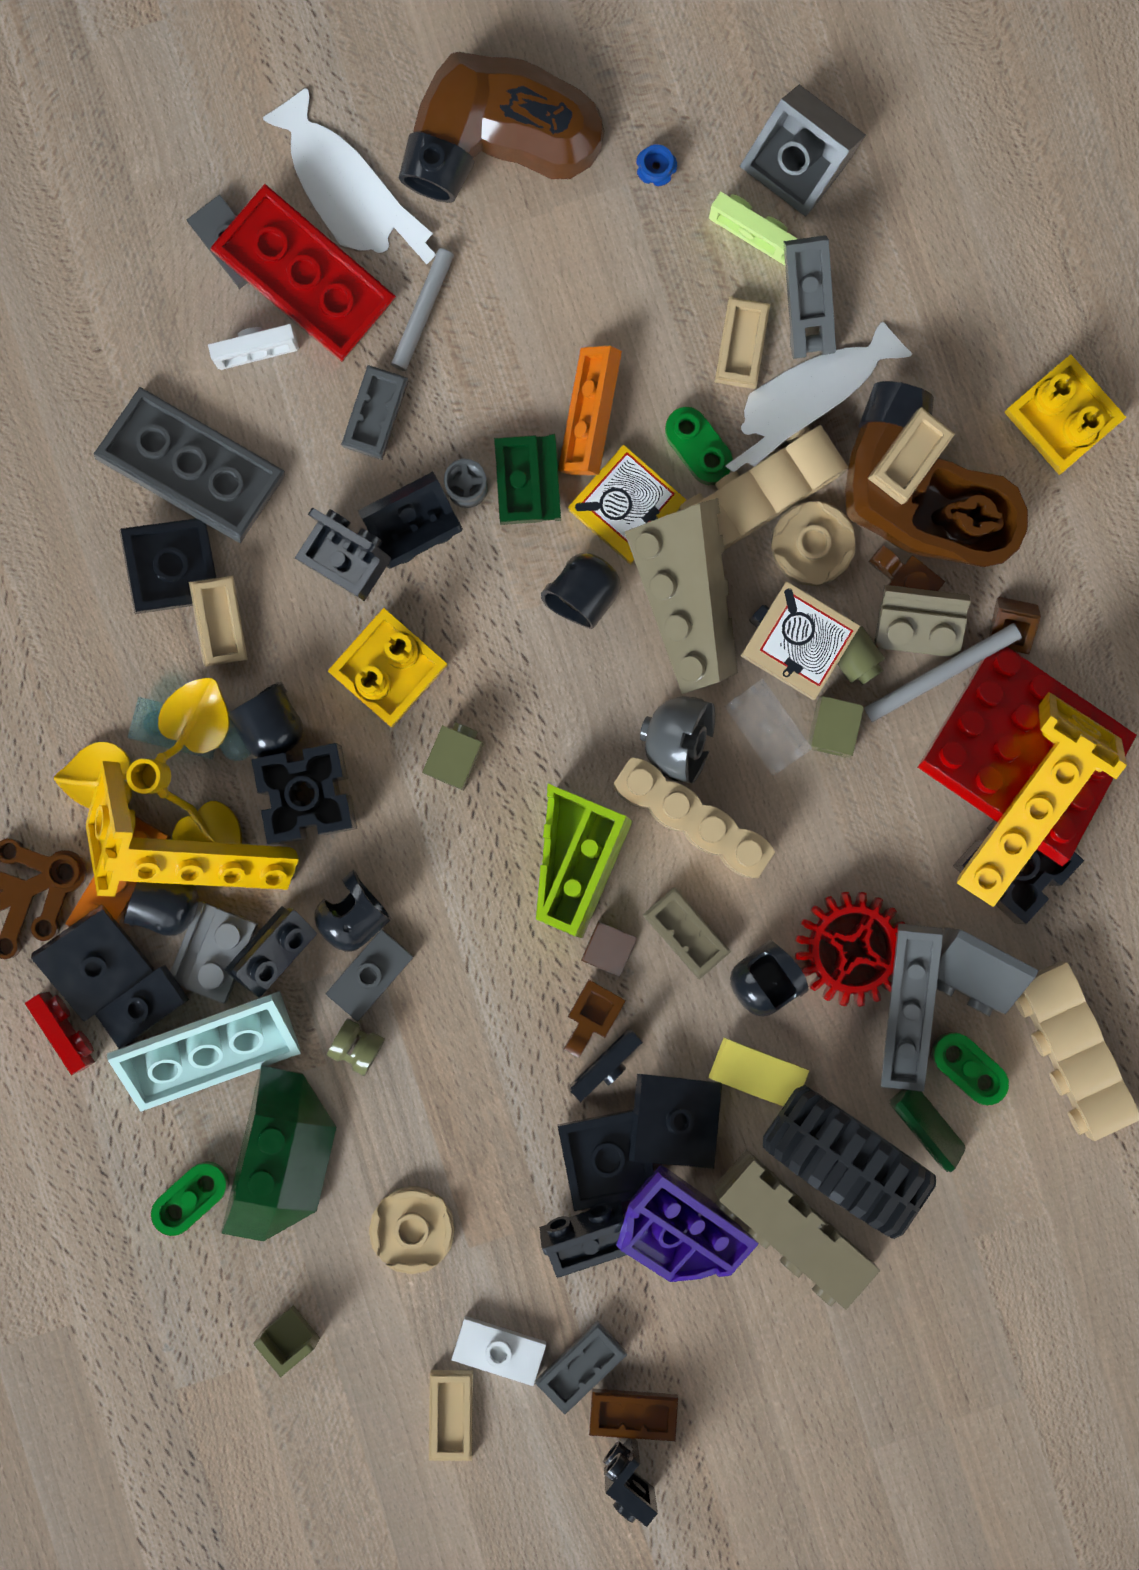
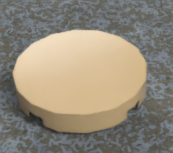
(813, 543)
(412, 1230)

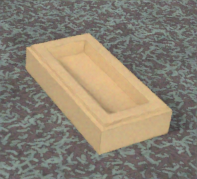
(742, 343)
(911, 456)
(218, 620)
(451, 1415)

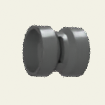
(465, 475)

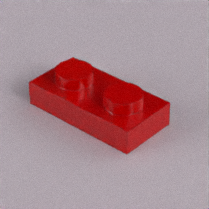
(70, 1045)

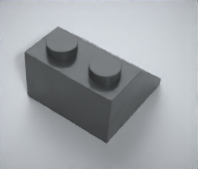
(802, 149)
(981, 972)

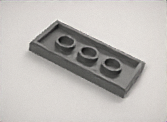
(189, 465)

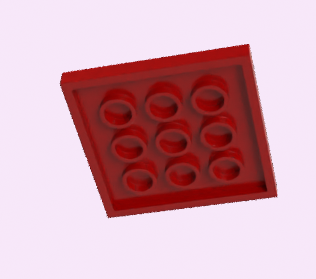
(996, 745)

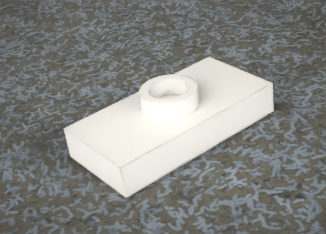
(253, 345)
(499, 1351)

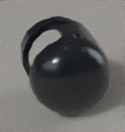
(587, 585)
(268, 722)
(162, 907)
(353, 919)
(767, 980)

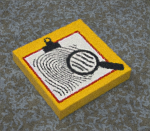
(623, 498)

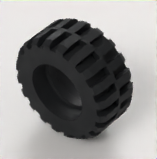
(849, 1162)

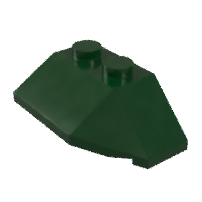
(280, 1157)

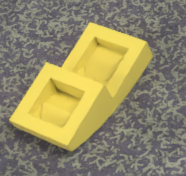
(756, 1072)

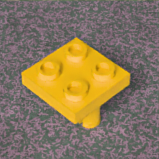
(1065, 414)
(387, 667)

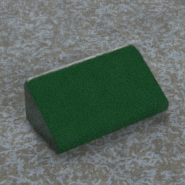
(929, 1128)

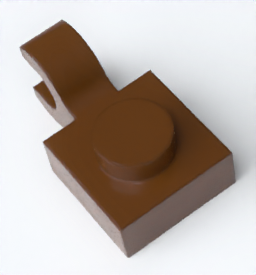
(910, 574)
(594, 1012)

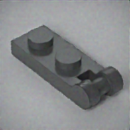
(809, 295)

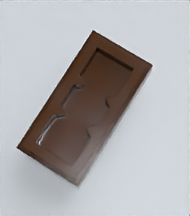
(633, 1415)

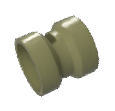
(364, 1051)

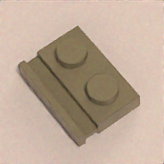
(922, 621)

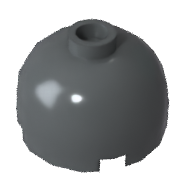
(678, 736)

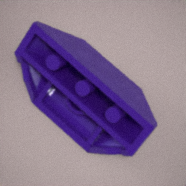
(681, 1231)

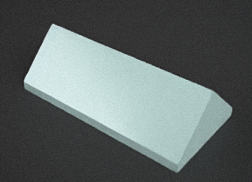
(206, 1052)

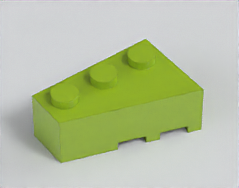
(577, 859)

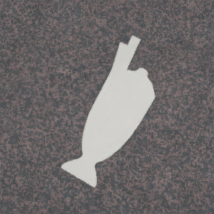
(344, 186)
(809, 392)

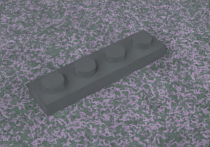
(911, 1007)

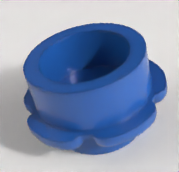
(656, 154)

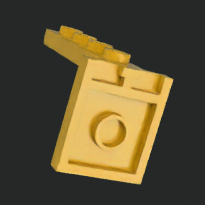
(1077, 752)
(121, 857)

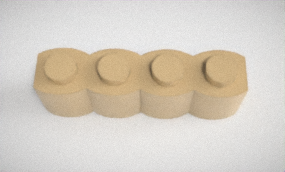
(774, 484)
(703, 825)
(1078, 1053)

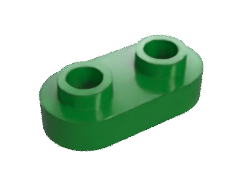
(695, 446)
(969, 1067)
(190, 1197)

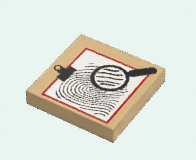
(800, 640)

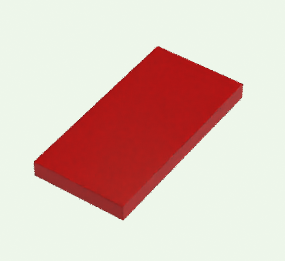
(303, 272)

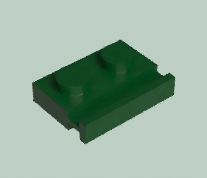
(527, 479)

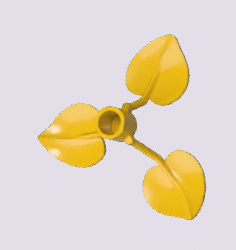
(193, 717)

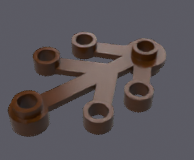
(19, 892)

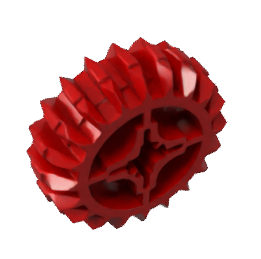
(842, 965)

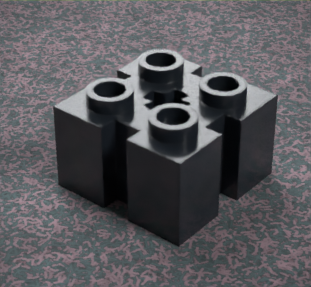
(282, 778)
(1025, 893)

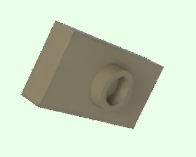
(686, 933)

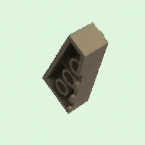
(688, 592)
(795, 1230)

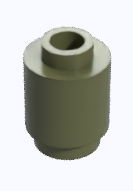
(861, 658)

